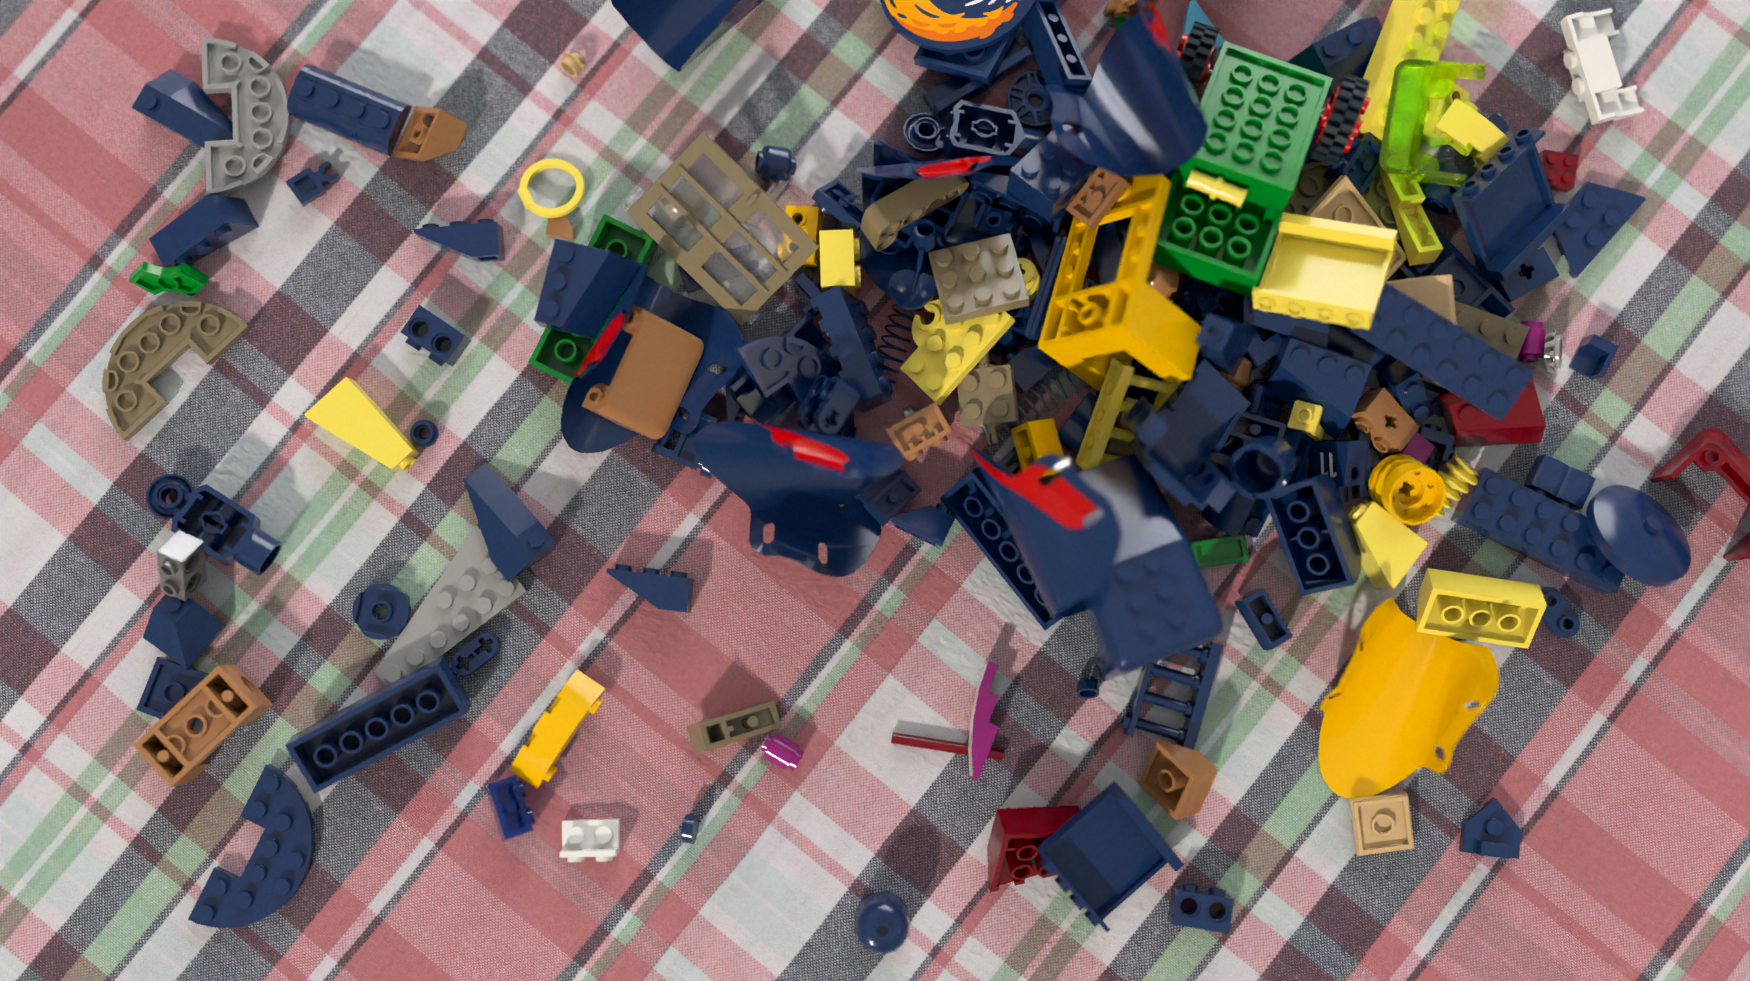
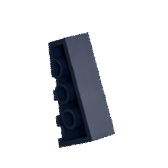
(854, 346)

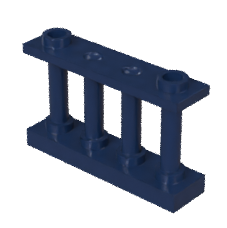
(1192, 710)

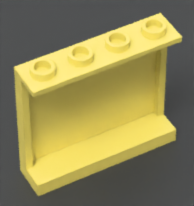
(1326, 270)

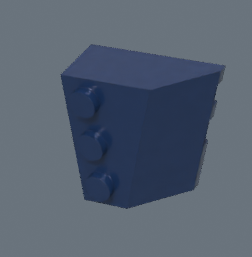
(582, 288)
(1319, 378)

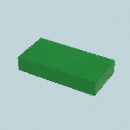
(1220, 551)

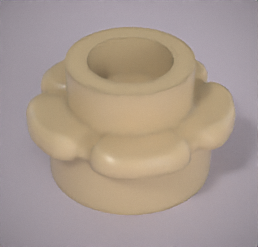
(572, 64)

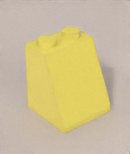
(1384, 543)

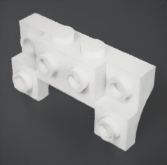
(1594, 68)

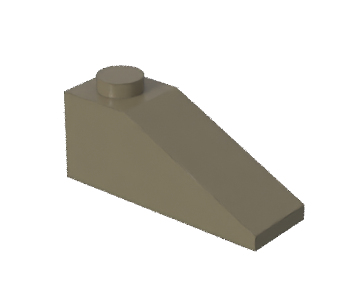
(733, 727)

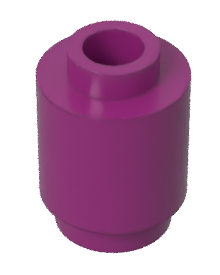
(1534, 342)
(782, 752)

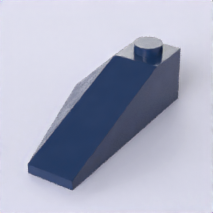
(993, 190)

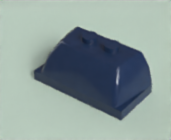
(1316, 534)

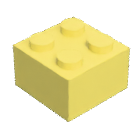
(837, 260)

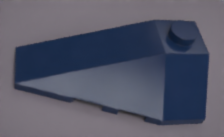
(183, 109)
(508, 527)

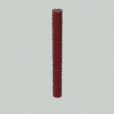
(940, 745)

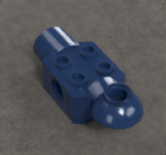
(971, 132)
(224, 526)

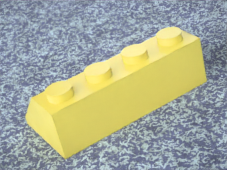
(1479, 608)

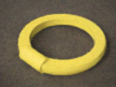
(527, 199)

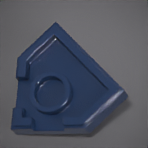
(1491, 832)

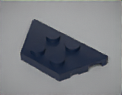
(1595, 220)

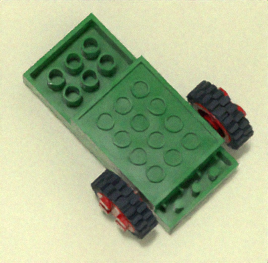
(1256, 139)

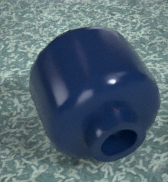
(775, 163)

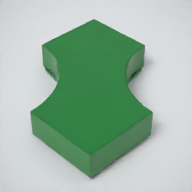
(159, 279)

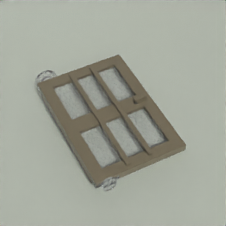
(721, 228)

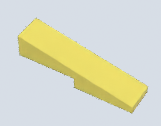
(1413, 224)

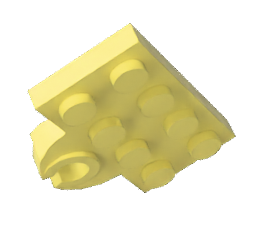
(951, 350)

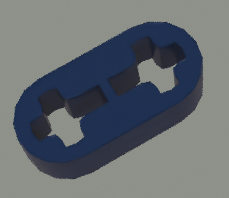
(471, 649)

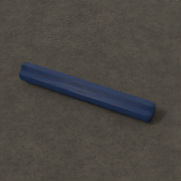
(1043, 296)

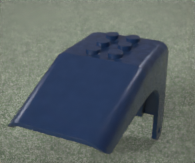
(1155, 590)

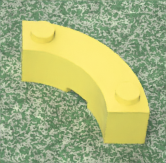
(1470, 132)

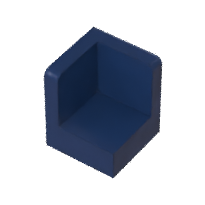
(1593, 356)

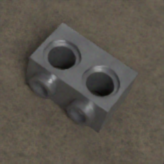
(182, 566)

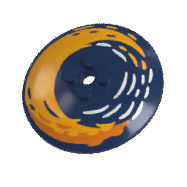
(956, 24)

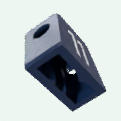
(1341, 460)

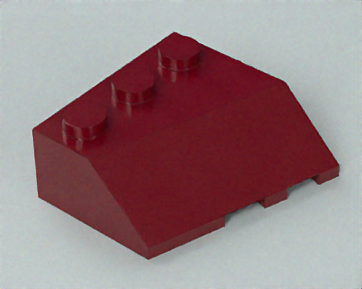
(1476, 428)
(1015, 840)

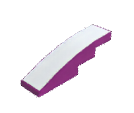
(981, 731)

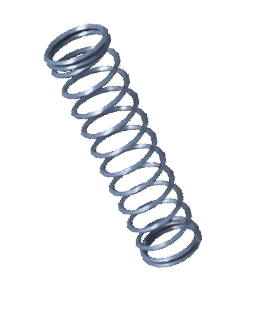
(1031, 403)

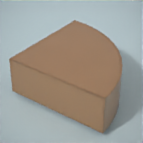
(560, 228)

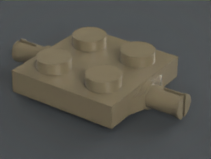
(988, 397)

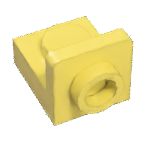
(1306, 419)

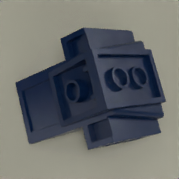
(1183, 432)

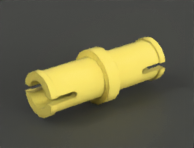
(1216, 187)

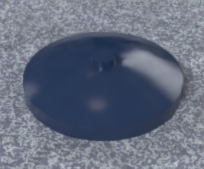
(1638, 536)

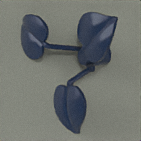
(911, 288)

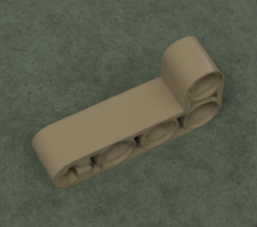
(907, 204)

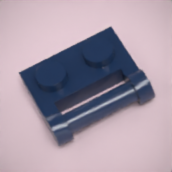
(684, 450)

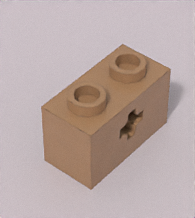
(1384, 421)

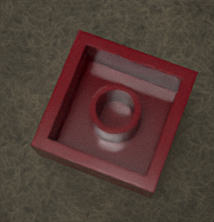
(1559, 169)

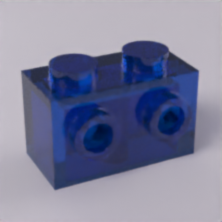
(509, 808)

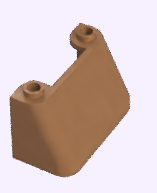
(649, 376)

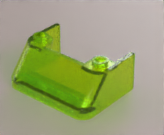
(1411, 88)

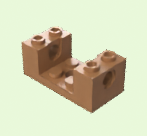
(223, 703)

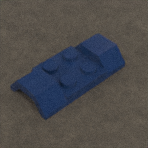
(1467, 281)
(768, 409)

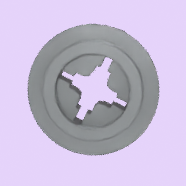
(1553, 351)

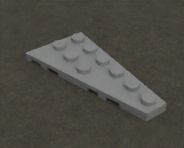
(455, 608)

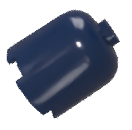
(1263, 467)
(882, 922)

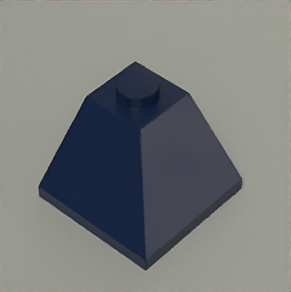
(926, 523)
(181, 629)

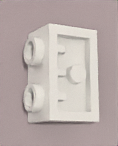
(590, 839)

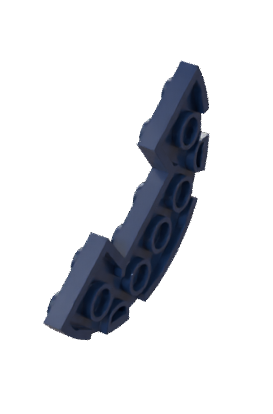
(793, 363)
(276, 864)

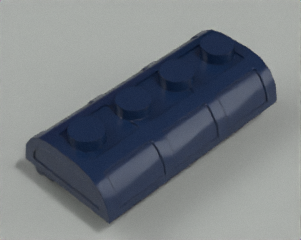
(347, 109)

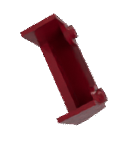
(1710, 452)

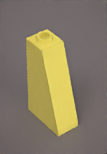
(360, 422)

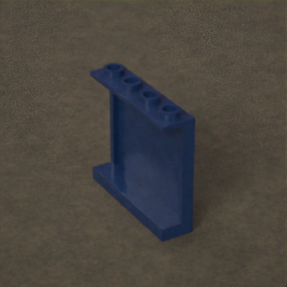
(1509, 207)
(1105, 853)

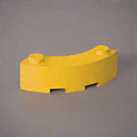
(555, 730)

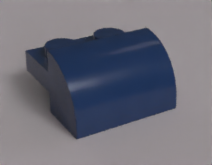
(1238, 514)

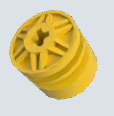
(1407, 489)

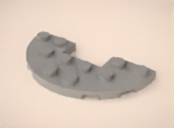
(258, 116)

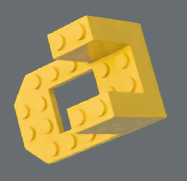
(1124, 316)

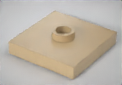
(1381, 823)

